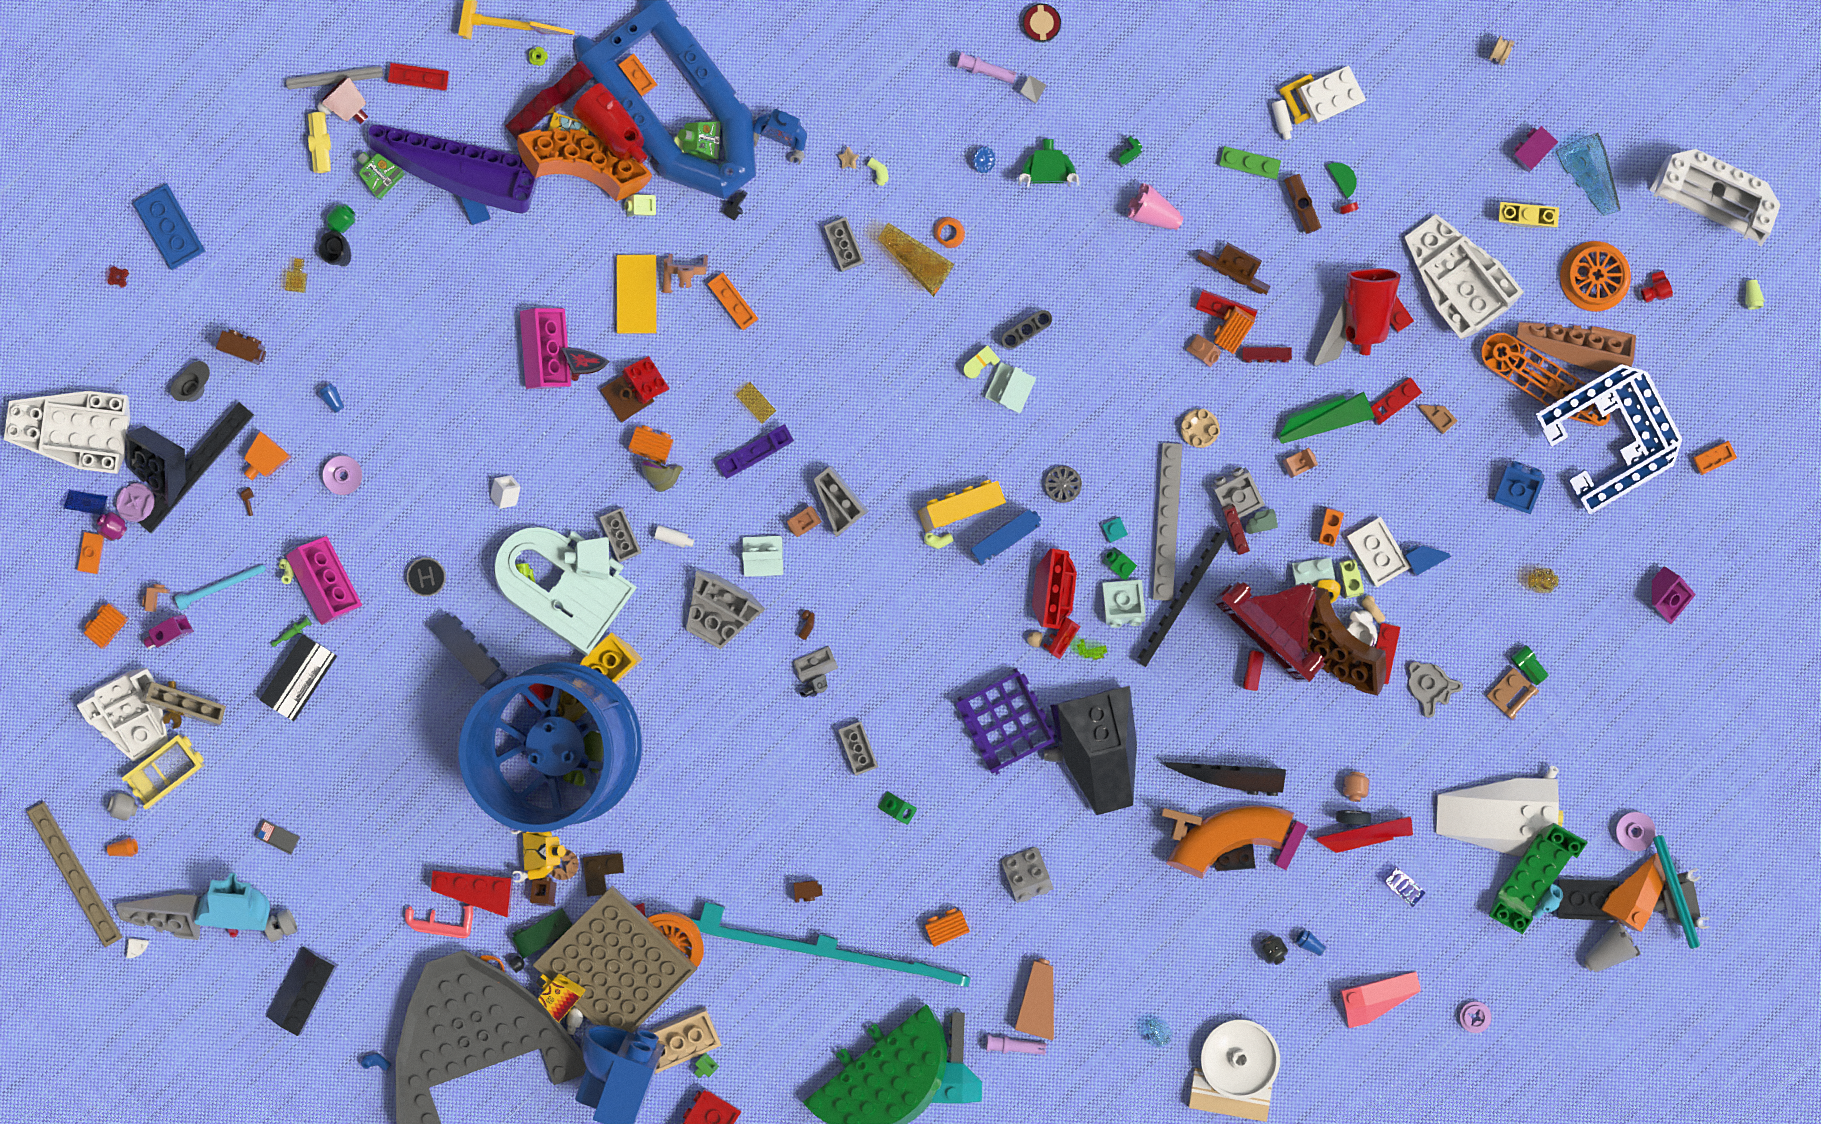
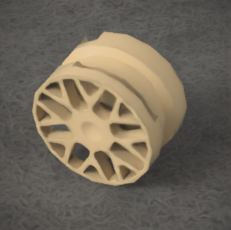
(1501, 50)

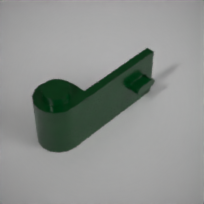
(541, 933)

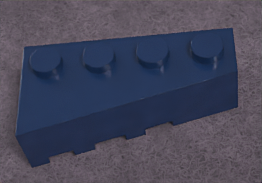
(468, 651)

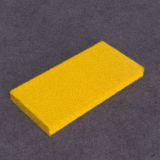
(636, 294)

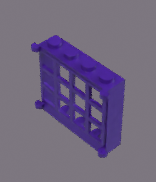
(979, 734)

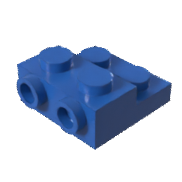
(1519, 487)

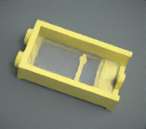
(164, 770)

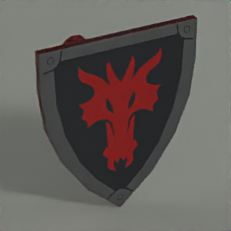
(583, 362)

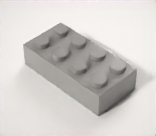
(844, 244)
(620, 535)
(858, 748)

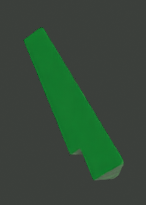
(1325, 417)

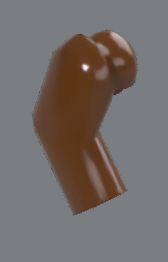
(808, 626)

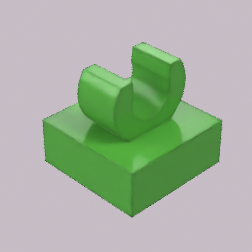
(706, 1066)

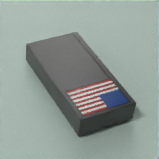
(277, 837)

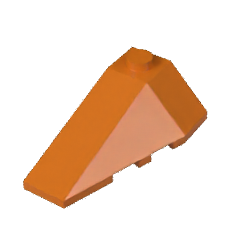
(1636, 897)

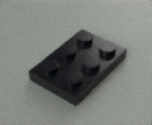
(1584, 899)

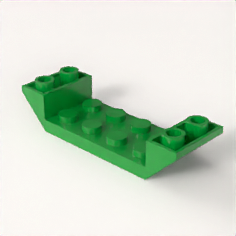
(1534, 876)

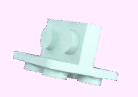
(1010, 387)
(762, 556)

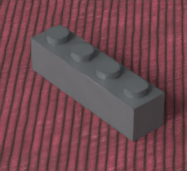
(957, 1041)

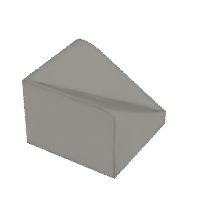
(1032, 89)

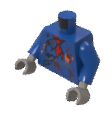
(783, 129)

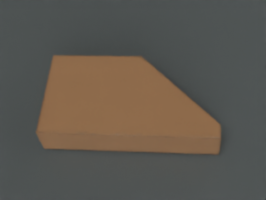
(1439, 417)

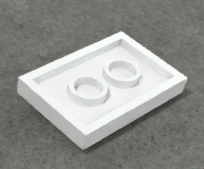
(1331, 94)
(1378, 552)

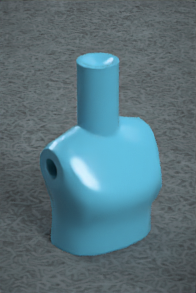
(1549, 901)

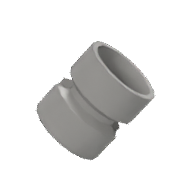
(286, 922)

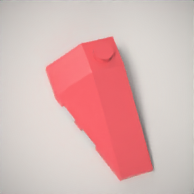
(1371, 1000)

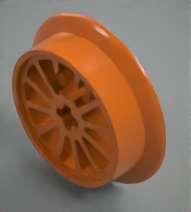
(1569, 274)
(685, 925)

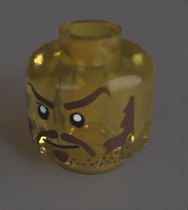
(1542, 580)

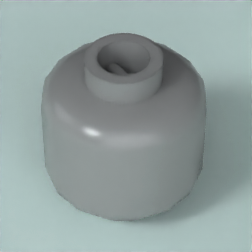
(122, 806)

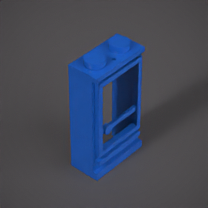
(1006, 536)

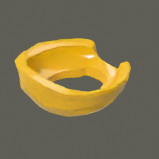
(1332, 586)

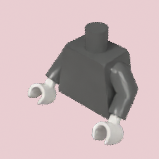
(1667, 904)

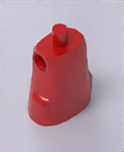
(610, 123)
(1369, 307)

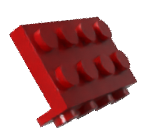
(711, 1110)

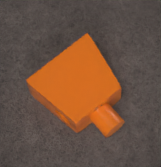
(264, 457)

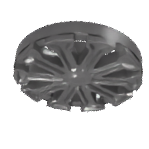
(1063, 484)

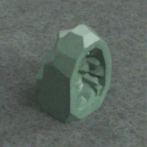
(1262, 521)

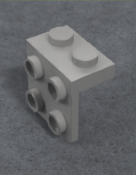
(1027, 874)

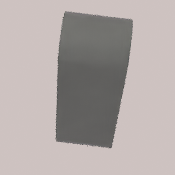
(1033, 323)

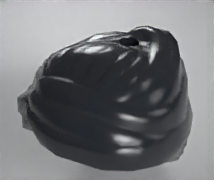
(335, 249)

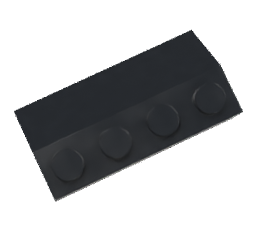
(301, 991)

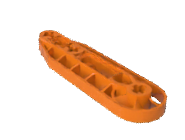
(1553, 388)

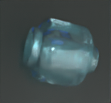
(1158, 1033)

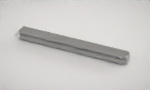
(334, 77)

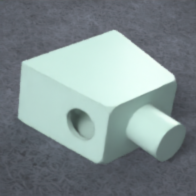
(590, 558)

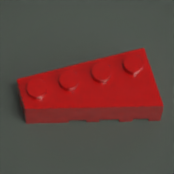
(479, 890)

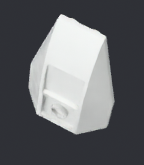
(73, 428)

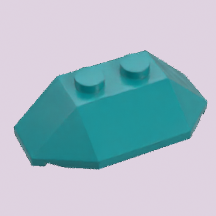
(958, 1086)

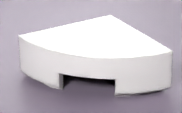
(136, 947)

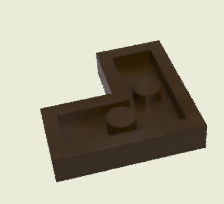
(597, 867)

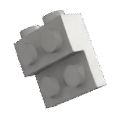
(1238, 490)

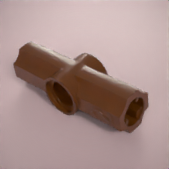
(1298, 191)

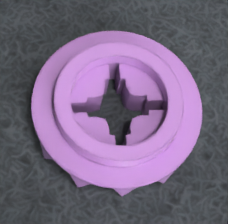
(1484, 1014)

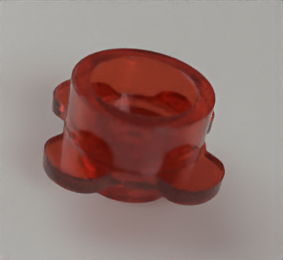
(114, 272)

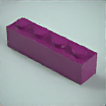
(1291, 845)

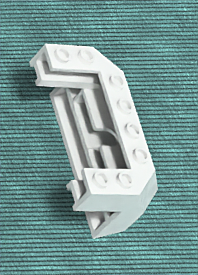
(1718, 193)

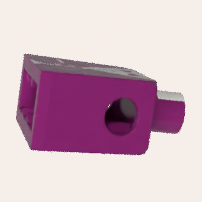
(168, 632)

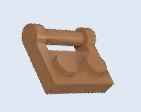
(1506, 690)

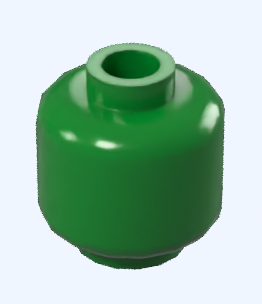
(340, 218)

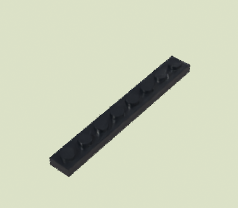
(201, 462)
(1178, 604)

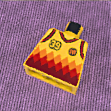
(559, 995)

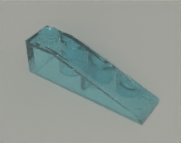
(1589, 165)

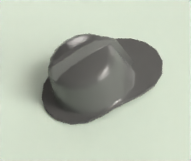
(191, 382)

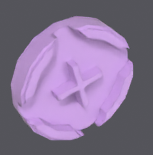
(135, 502)

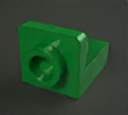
(1129, 155)

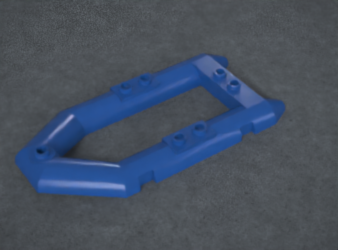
(707, 80)

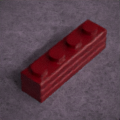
(1269, 354)
(1235, 529)

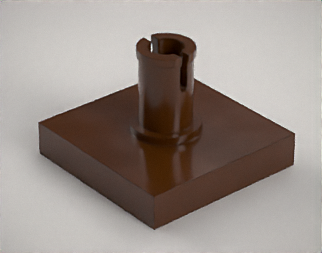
(623, 399)

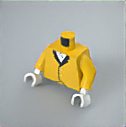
(540, 854)

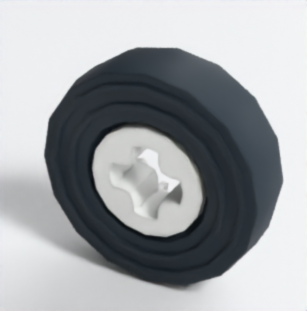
(1353, 817)

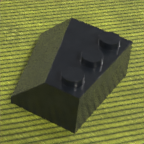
(156, 462)

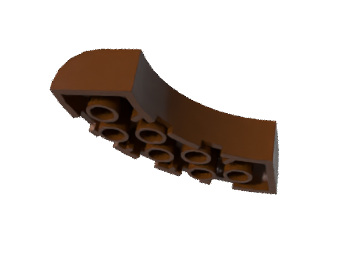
(1344, 653)

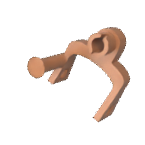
(684, 272)

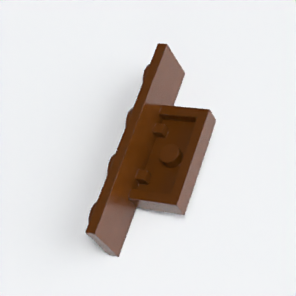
(1238, 265)

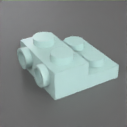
(1124, 603)

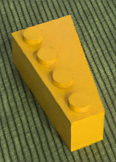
(961, 506)

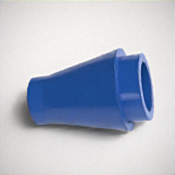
(331, 397)
(1309, 942)

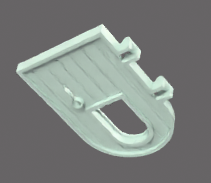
(588, 599)

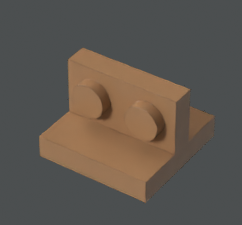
(1179, 829)

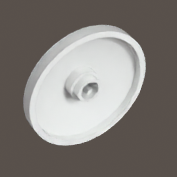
(1240, 1059)

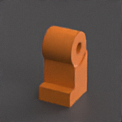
(1330, 527)

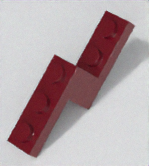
(550, 100)

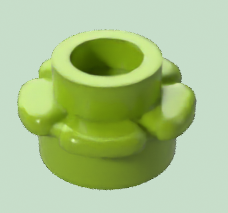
(538, 61)

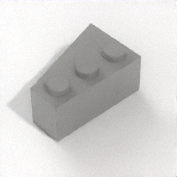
(839, 500)

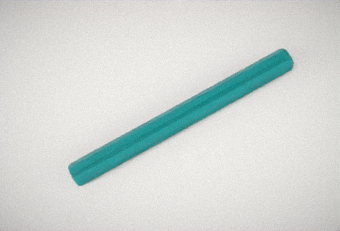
(1676, 891)

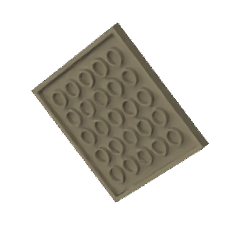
(618, 961)

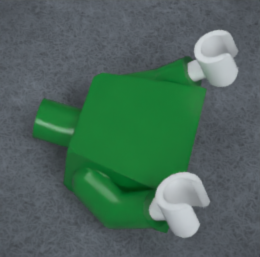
(1048, 167)

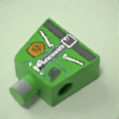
(701, 139)
(379, 173)

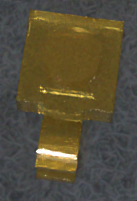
(296, 280)

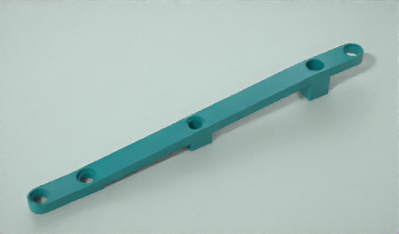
(825, 947)

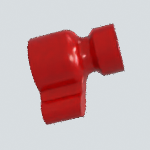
(1661, 288)

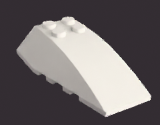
(1461, 277)
(1499, 814)

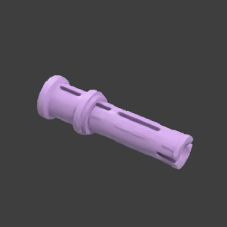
(978, 66)
(1005, 1044)

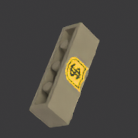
(183, 704)

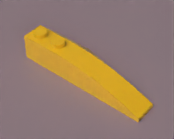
(610, 657)

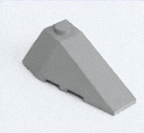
(166, 913)

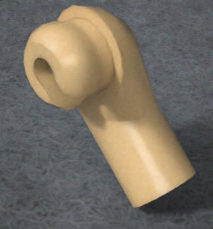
(1372, 608)

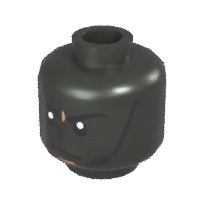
(1273, 950)

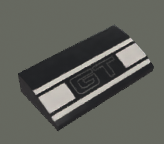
(298, 677)

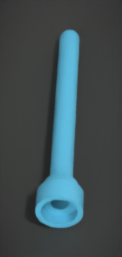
(185, 600)

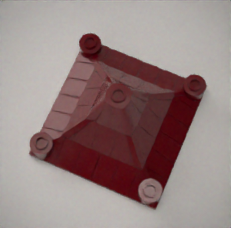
(1276, 624)

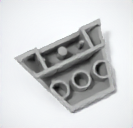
(719, 609)

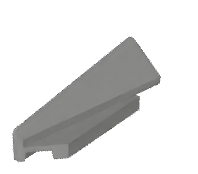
(1335, 338)

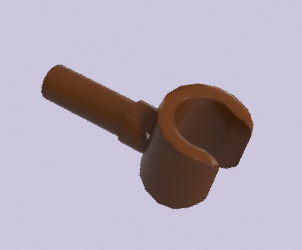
(246, 495)

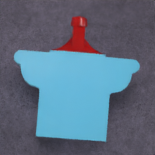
(233, 906)

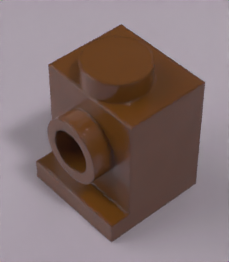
(807, 890)
(537, 892)

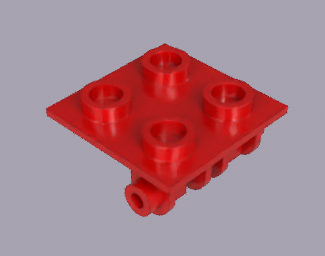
(645, 379)

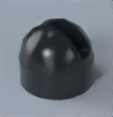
(517, 963)

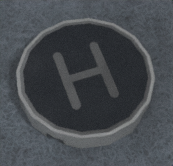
(426, 577)

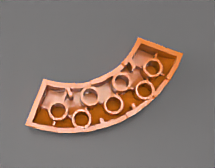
(583, 157)
(1229, 831)

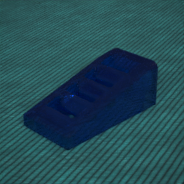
(1390, 878)

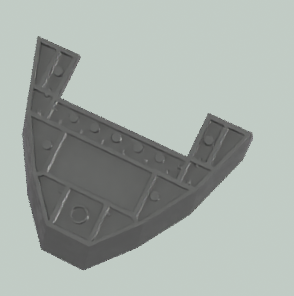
(467, 1023)

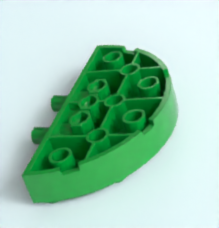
(889, 1080)

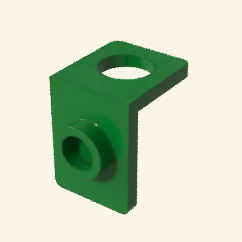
(895, 808)

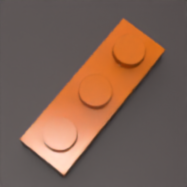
(733, 301)

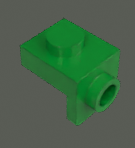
(1119, 563)

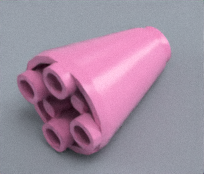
(1153, 209)

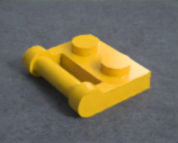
(1285, 91)

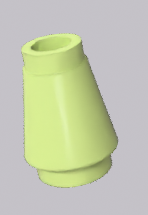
(1754, 297)

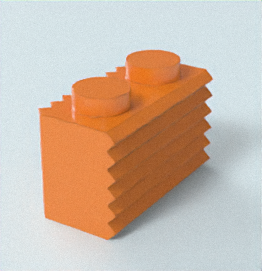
(1234, 329)
(650, 444)
(106, 625)
(947, 927)

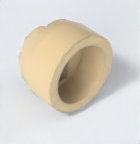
(1035, 639)

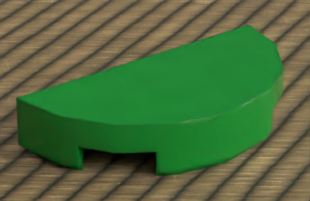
(1344, 177)

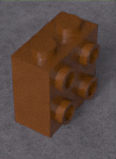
(245, 349)

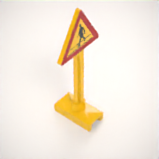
(470, 18)

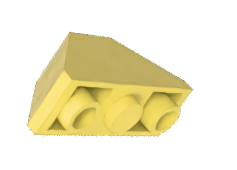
(1528, 215)

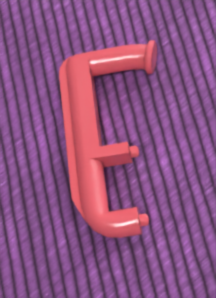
(441, 928)

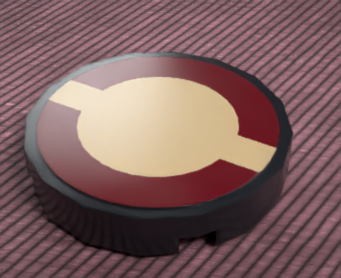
(1041, 23)

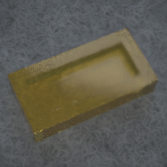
(756, 402)

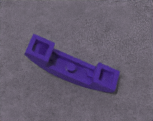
(755, 451)

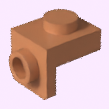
(1204, 350)
(1300, 462)
(803, 521)
(150, 599)

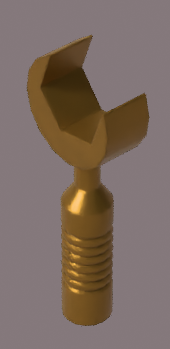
(175, 717)

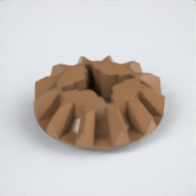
(571, 867)

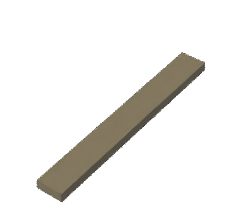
(75, 874)

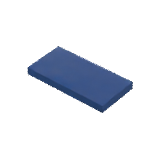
(169, 226)

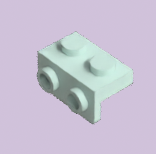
(1313, 571)

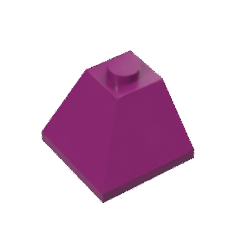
(1670, 594)

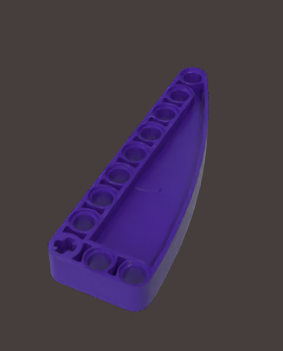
(459, 168)

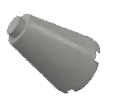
(1611, 949)

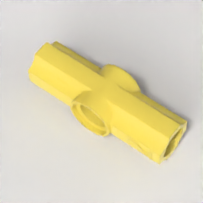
(319, 142)

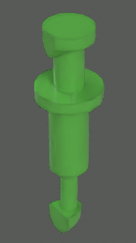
(293, 631)

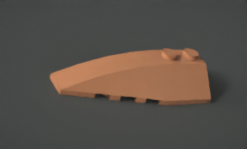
(1589, 348)

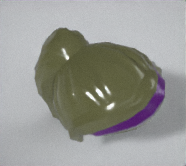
(660, 476)

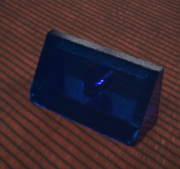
(86, 502)

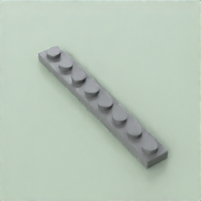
(1167, 521)

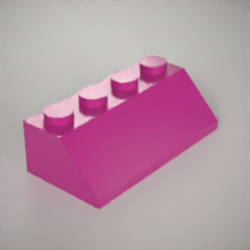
(542, 340)
(323, 580)

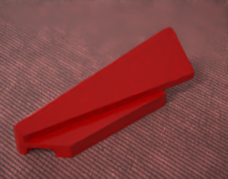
(1367, 834)

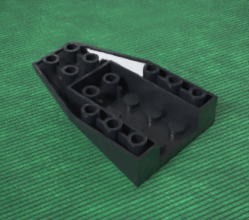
(1099, 746)

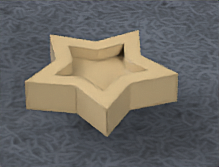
(848, 159)

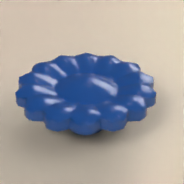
(984, 159)

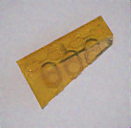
(922, 262)

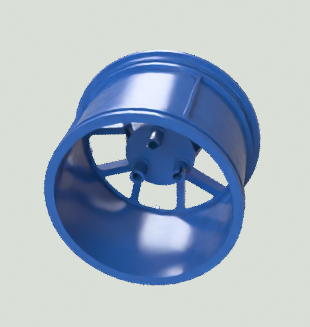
(552, 747)

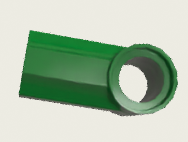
(1526, 661)

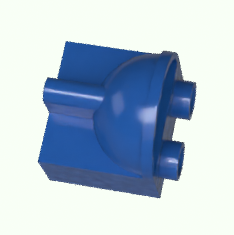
(617, 1072)

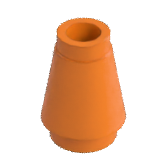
(125, 848)

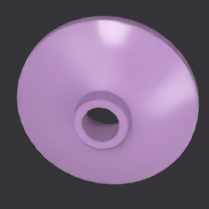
(332, 473)
(1645, 834)

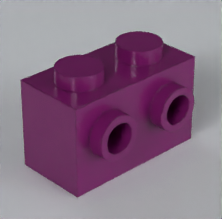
(1534, 149)

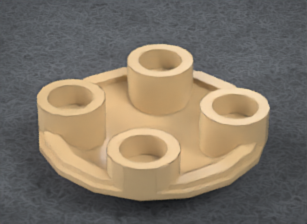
(1200, 428)

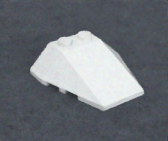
(123, 718)

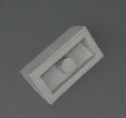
(815, 664)

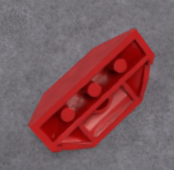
(1054, 588)

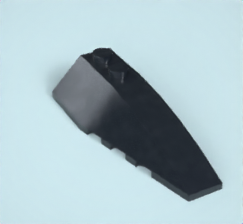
(1235, 777)

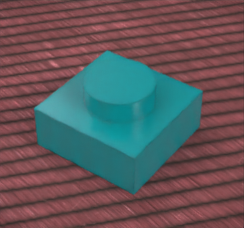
(1115, 530)

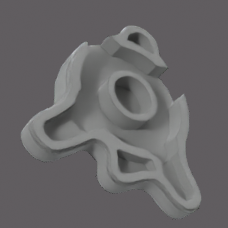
(1430, 685)

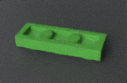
(1250, 163)

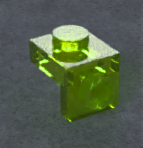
(1095, 653)

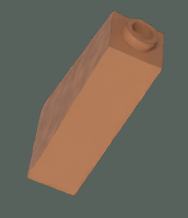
(1037, 1005)

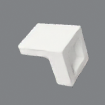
(505, 491)

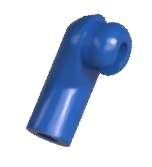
(374, 1060)

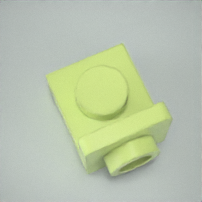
(640, 205)

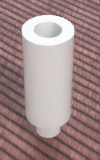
(1282, 119)
(673, 537)

